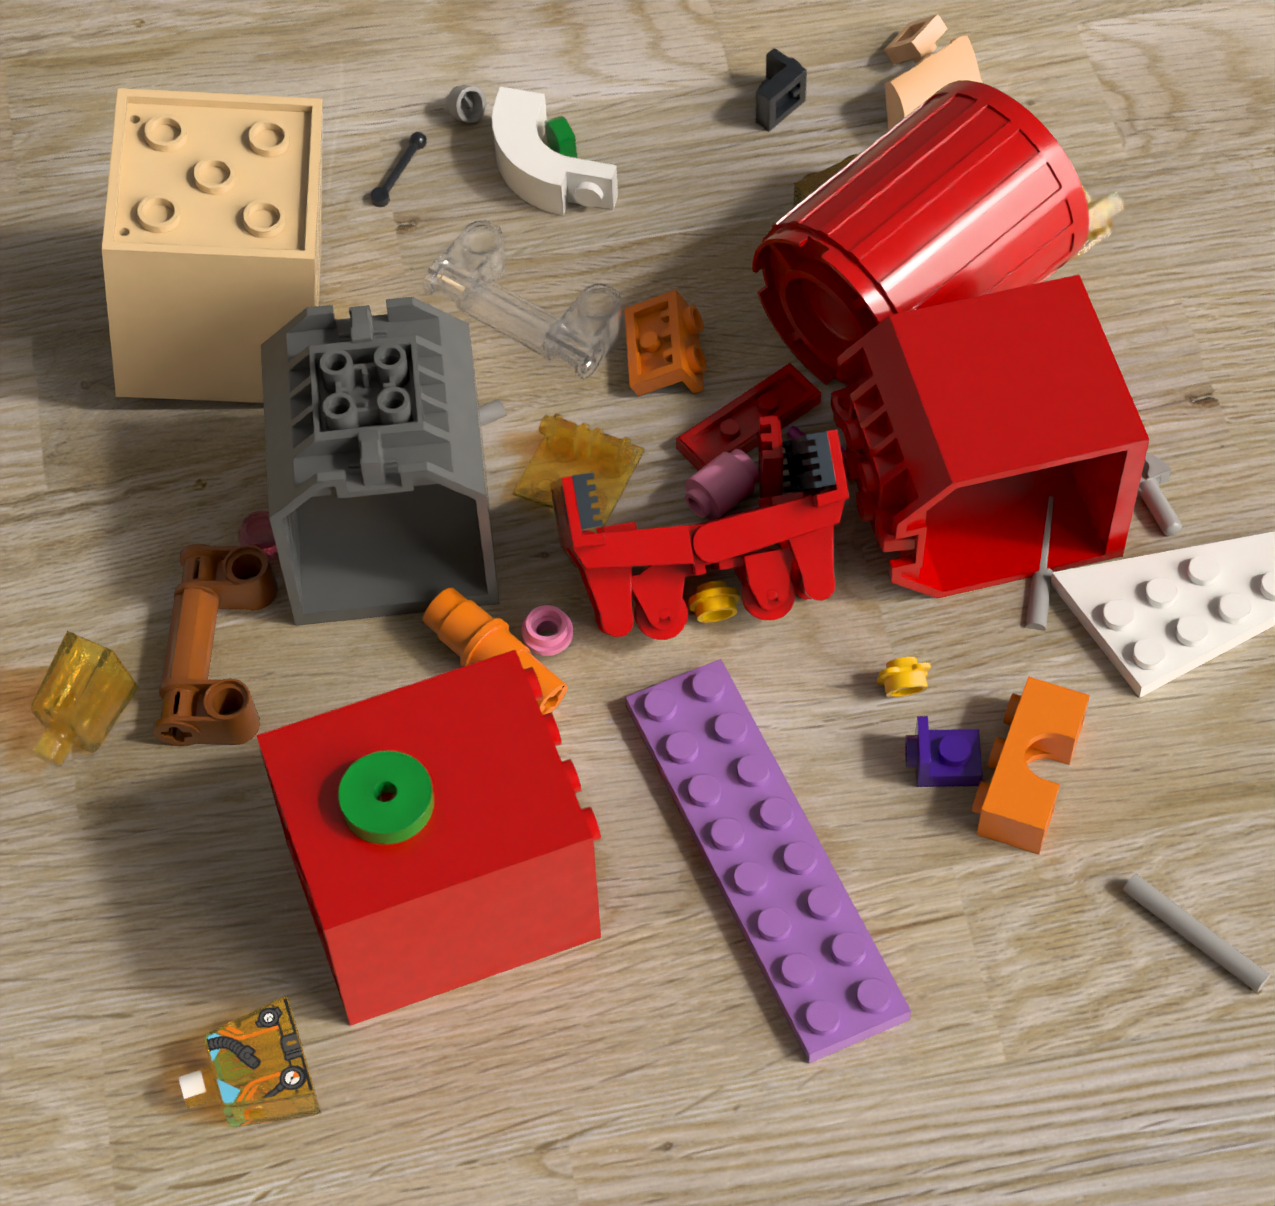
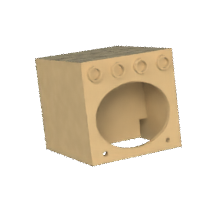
(217, 239)

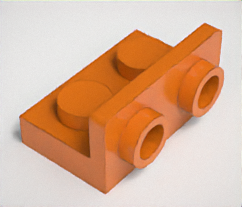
(664, 344)

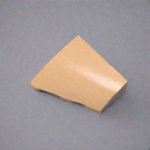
(929, 75)

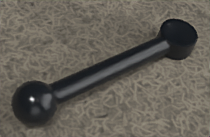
(380, 195)

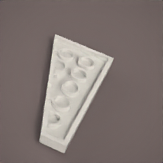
(1174, 606)

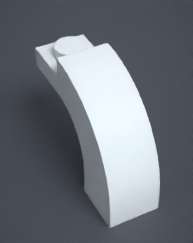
(536, 171)

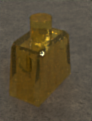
(80, 698)

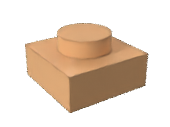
(916, 40)

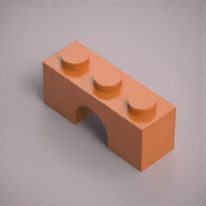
(1018, 802)

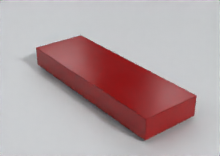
(736, 425)

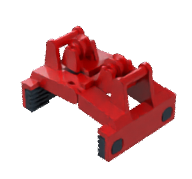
(796, 521)

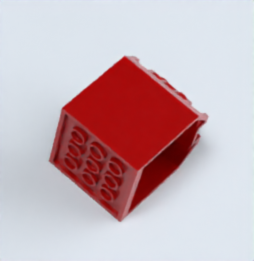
(976, 421)

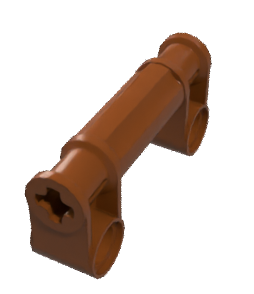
(191, 702)

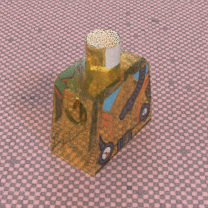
(255, 1069)

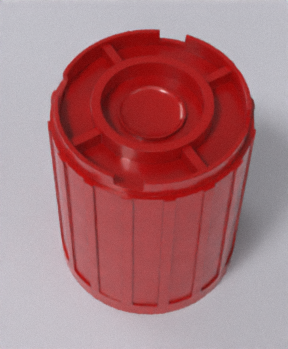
(930, 214)

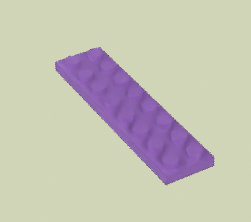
(767, 861)

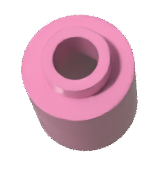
(721, 484)

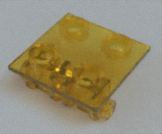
(575, 451)

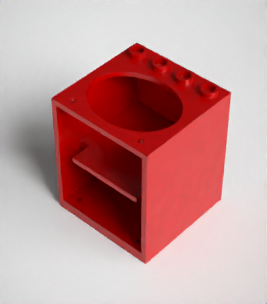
(490, 876)

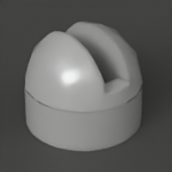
(469, 97)

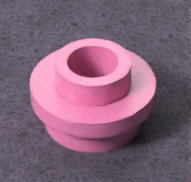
(542, 619)

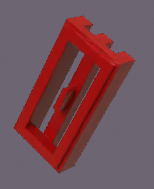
(770, 457)

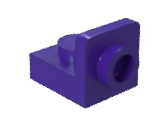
(944, 756)

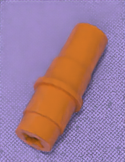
(478, 636)

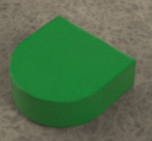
(560, 136)

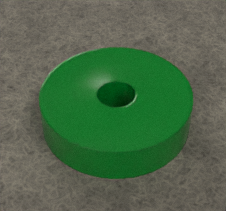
(391, 820)

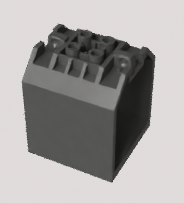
(376, 462)

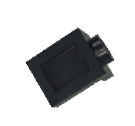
(781, 90)

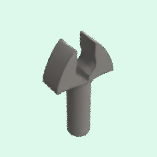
(1157, 473)

